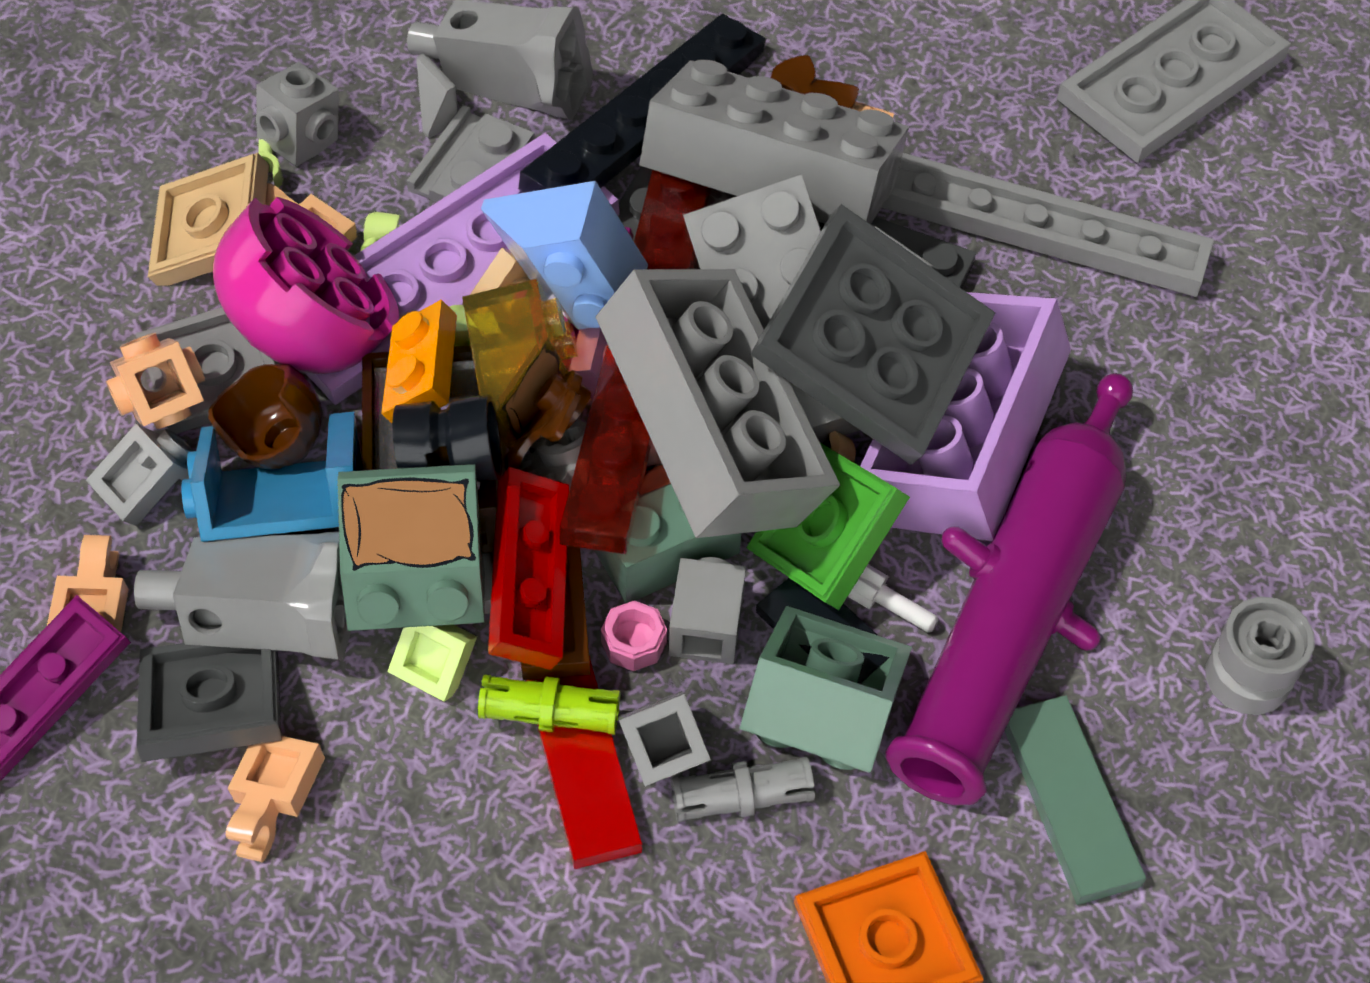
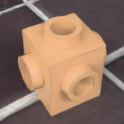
(179, 387)

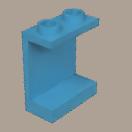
(268, 499)

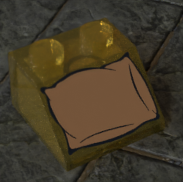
(516, 347)

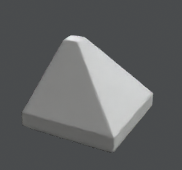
(437, 97)

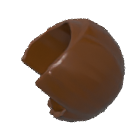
(268, 416)

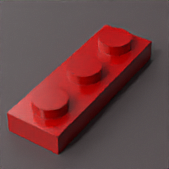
(528, 570)

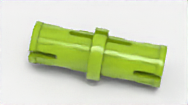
(549, 704)

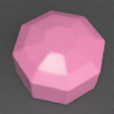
(633, 635)

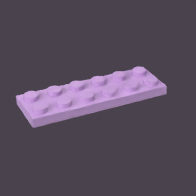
(440, 252)

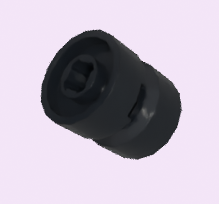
(449, 437)

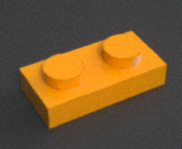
(420, 358)

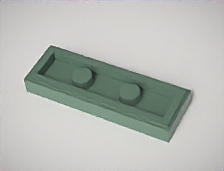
(1073, 801)

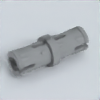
(742, 789)

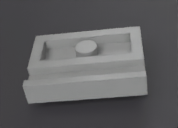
(465, 151)

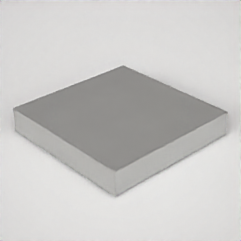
(220, 352)

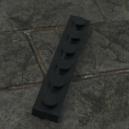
(616, 132)

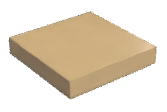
(197, 213)

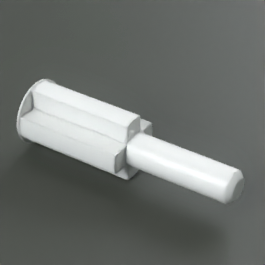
(873, 588)

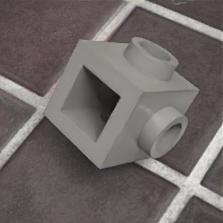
(297, 113)

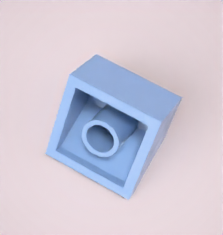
(569, 244)

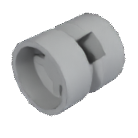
(1259, 655)

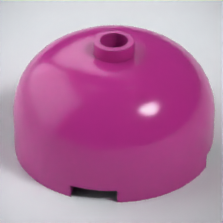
(299, 289)

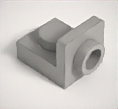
(140, 472)

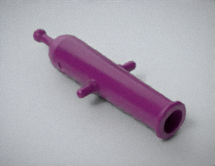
(1015, 603)

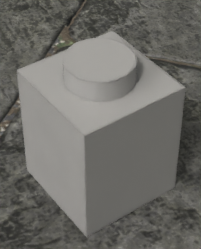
(707, 610)
(664, 738)

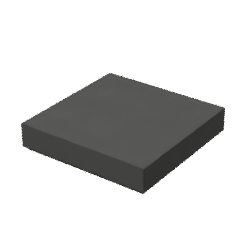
(206, 699)

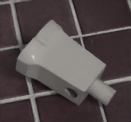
(511, 54)
(256, 594)

